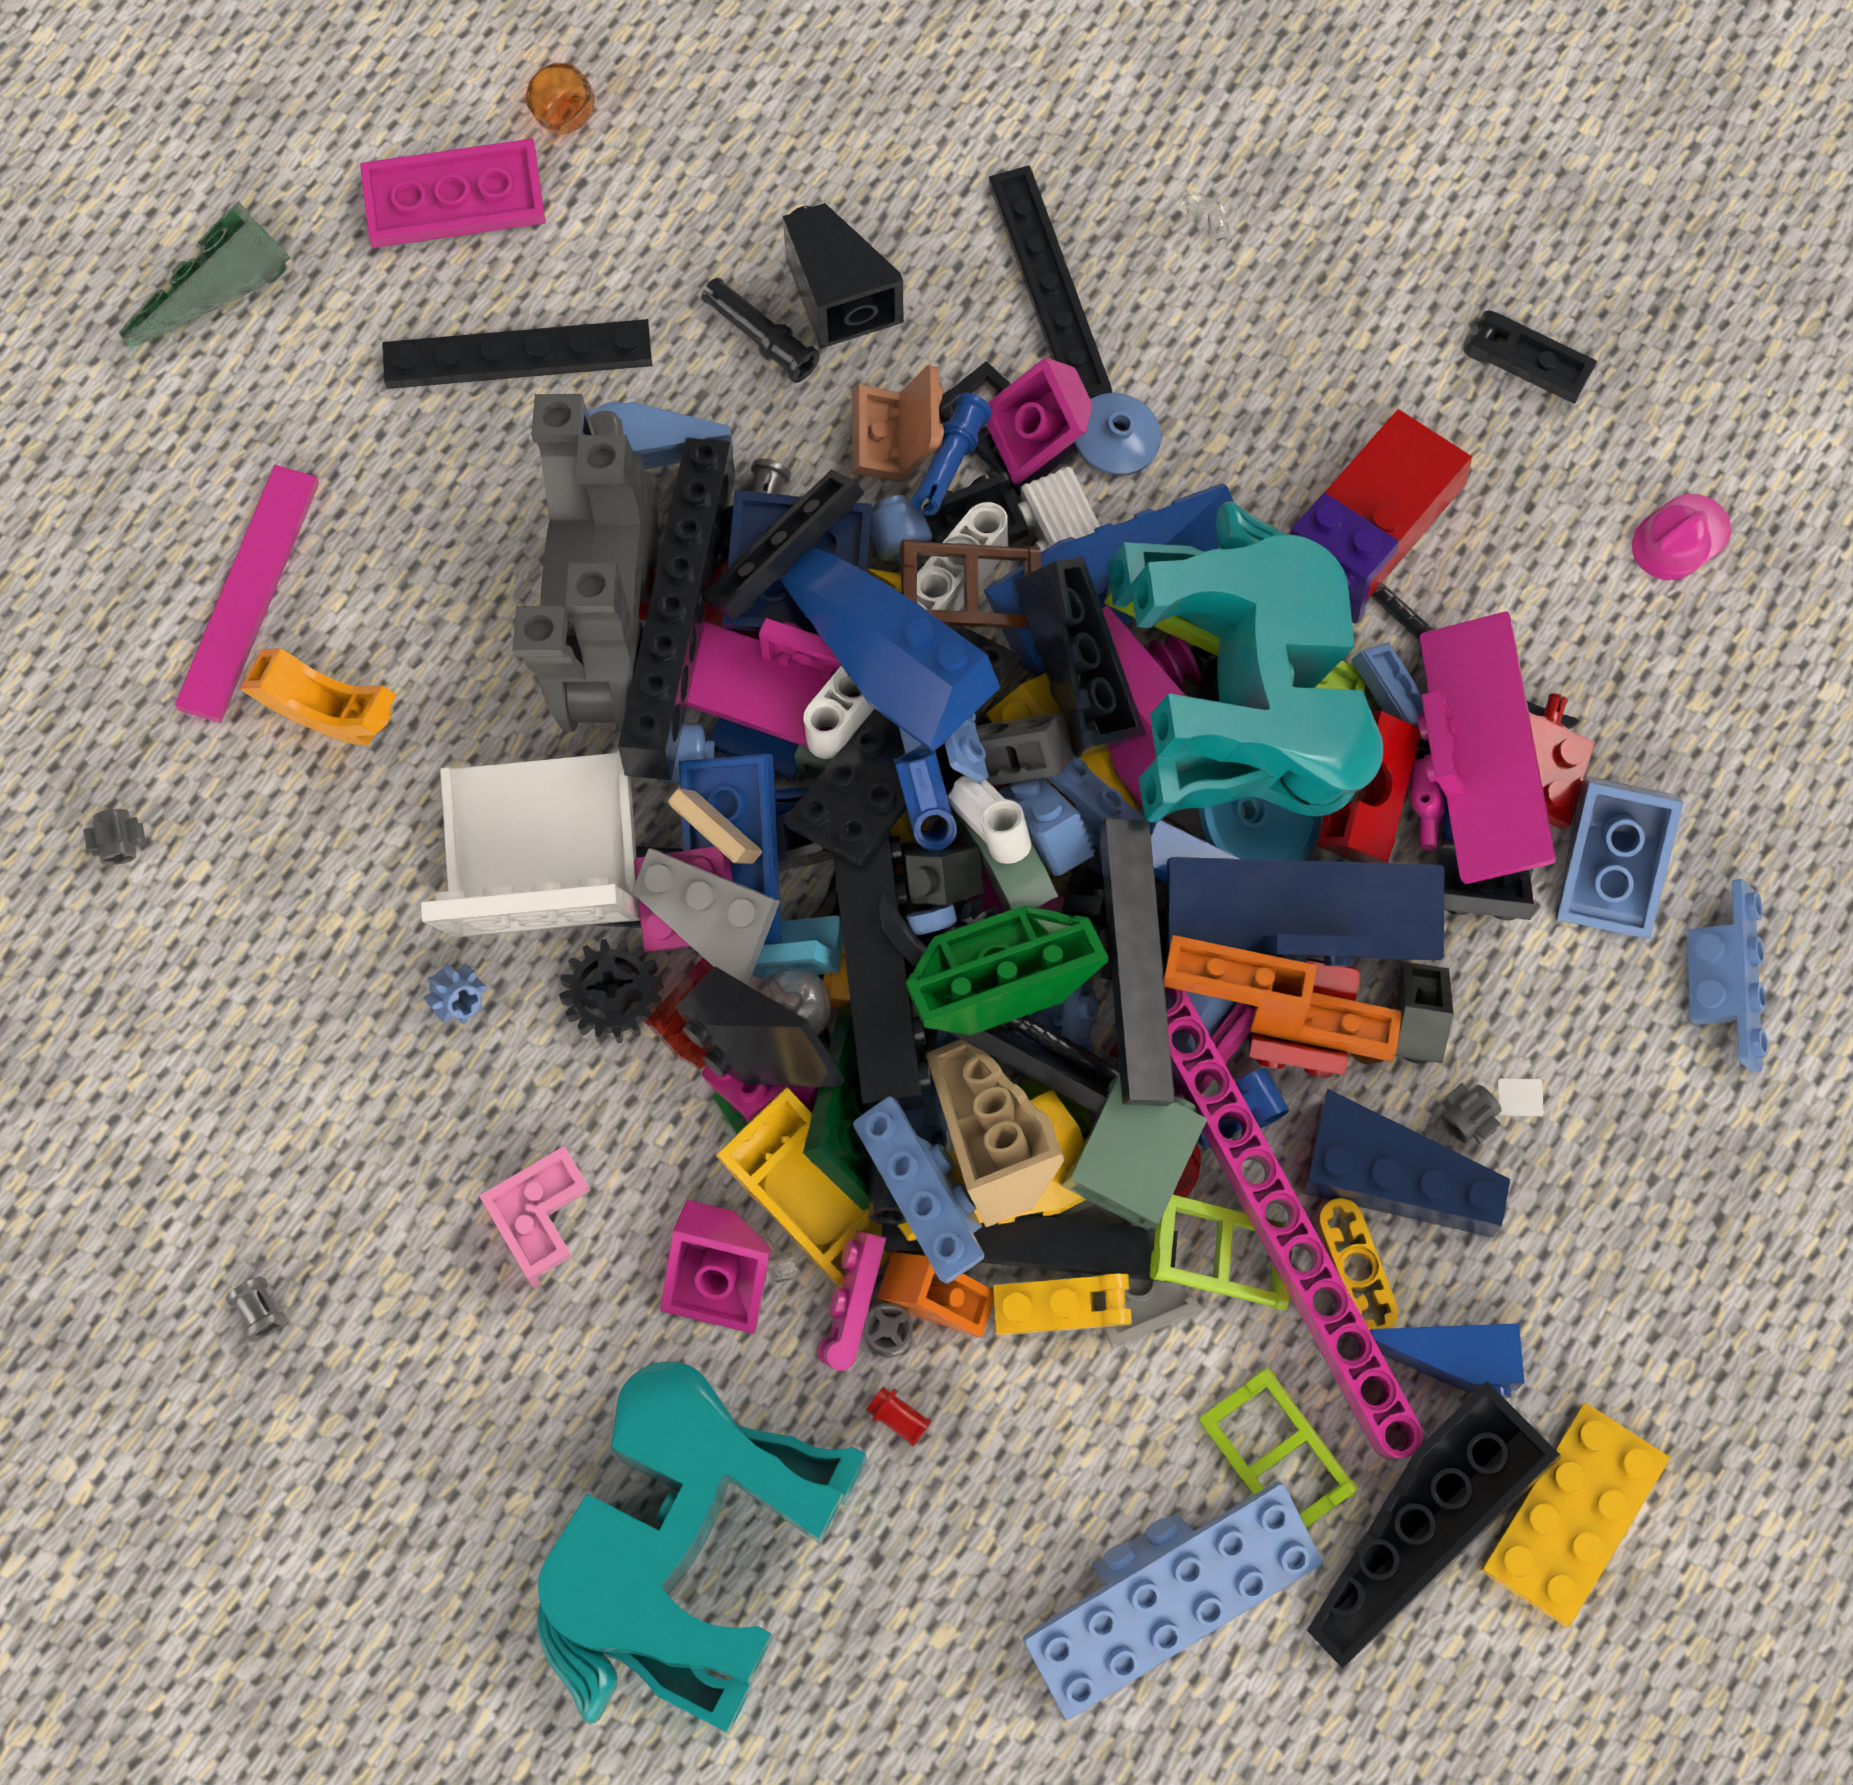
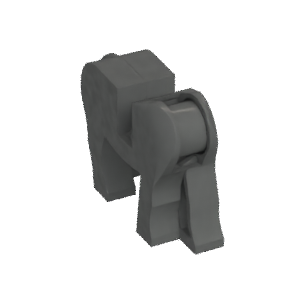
(594, 564)

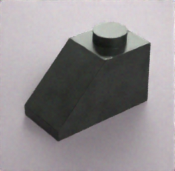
(942, 874)
(1426, 1013)

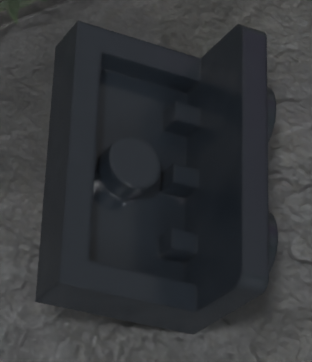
(983, 489)
(1502, 897)

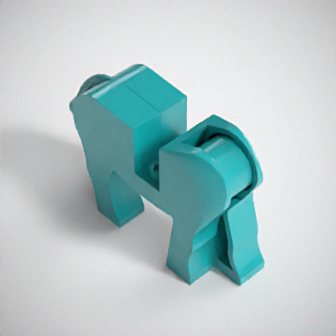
(1281, 631)
(613, 1574)

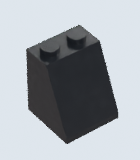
(840, 276)

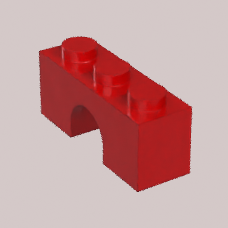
(1368, 826)

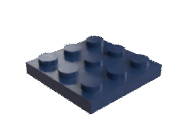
(753, 516)

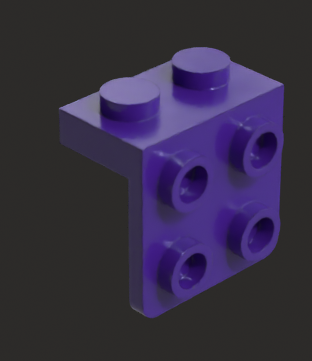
(1353, 541)

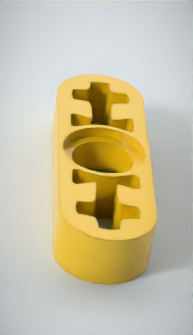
(1357, 1228)

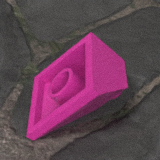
(1039, 417)
(715, 1268)

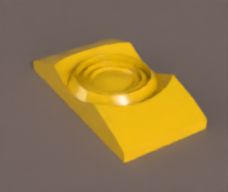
(794, 1191)

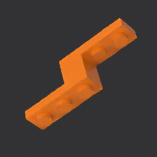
(1282, 998)

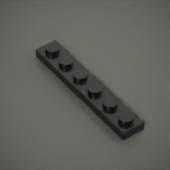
(517, 354)

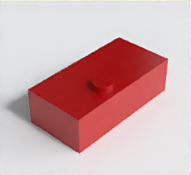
(1402, 482)

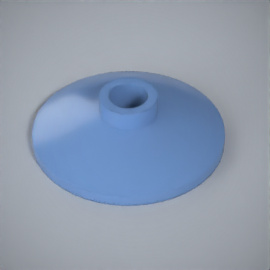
(1115, 450)

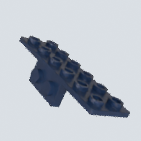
(1309, 908)

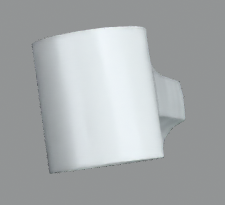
(993, 818)

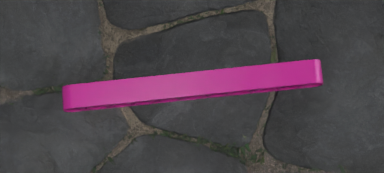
(1297, 1232)

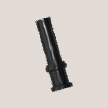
(774, 341)

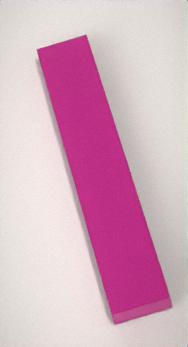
(247, 594)

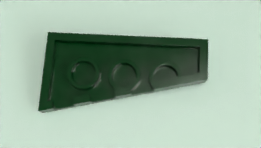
(831, 1137)

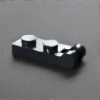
(1530, 356)

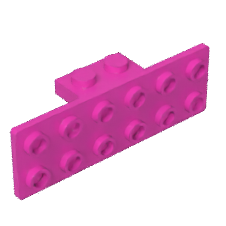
(762, 680)
(1484, 748)

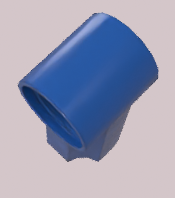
(925, 796)
(1262, 1099)

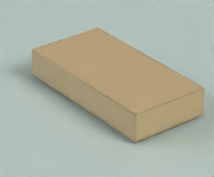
(714, 826)

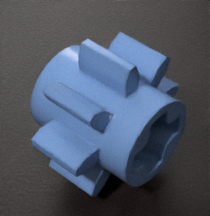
(455, 993)

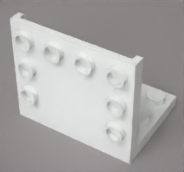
(536, 847)

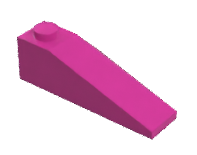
(1148, 687)

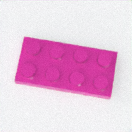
(452, 193)

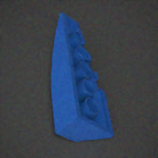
(1184, 523)
(892, 648)

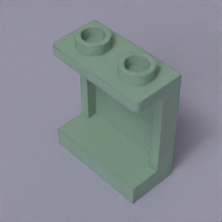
(1135, 1156)

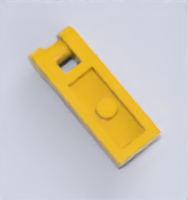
(1060, 1304)

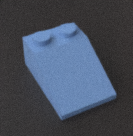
(1618, 856)

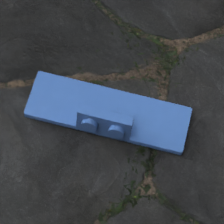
(1169, 1594)

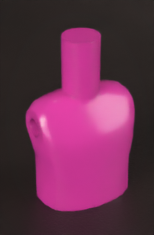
(1428, 804)

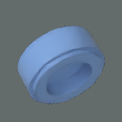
(931, 919)

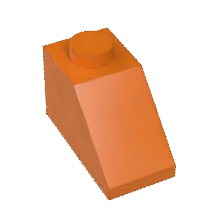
(916, 1287)

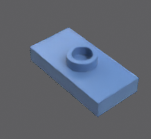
(1390, 682)

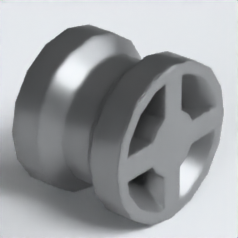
(884, 1322)

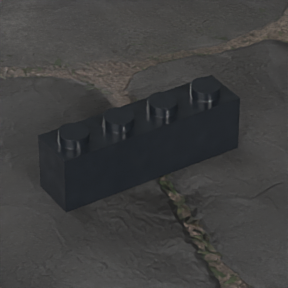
(1079, 656)

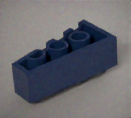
(1400, 1171)

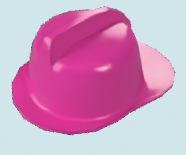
(1681, 536)

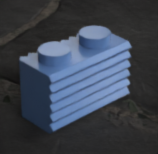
(1052, 824)

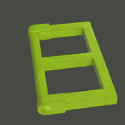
(1226, 1219)
(1267, 1379)

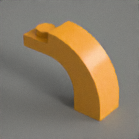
(316, 700)

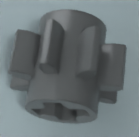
(114, 836)
(1471, 1113)

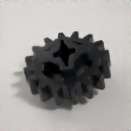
(593, 992)

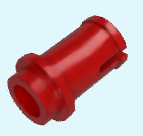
(898, 1416)

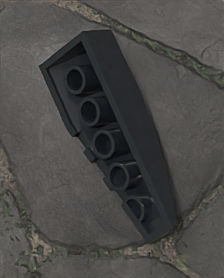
(1434, 1513)

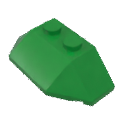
(1003, 969)

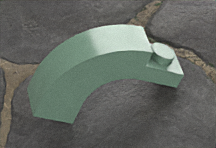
(1013, 883)

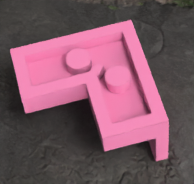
(523, 1210)

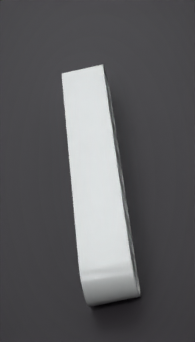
(936, 577)

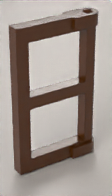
(971, 553)

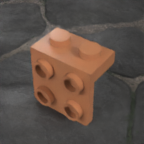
(896, 429)

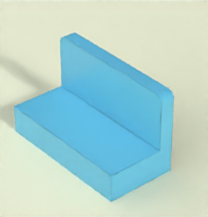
(805, 944)

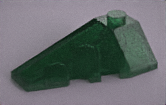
(233, 261)

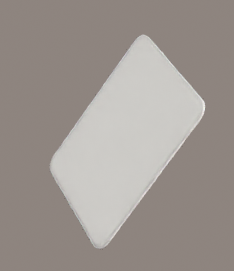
(1520, 1097)

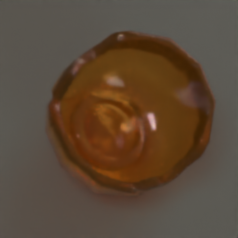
(560, 98)

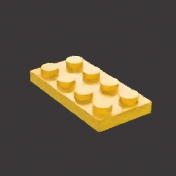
(1575, 1515)

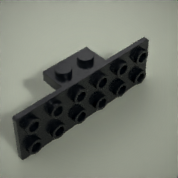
(860, 789)

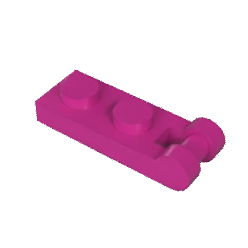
(851, 1302)

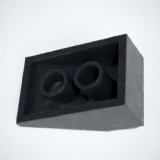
(754, 1036)

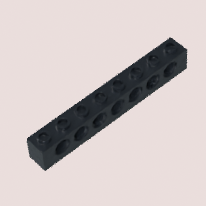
(677, 610)

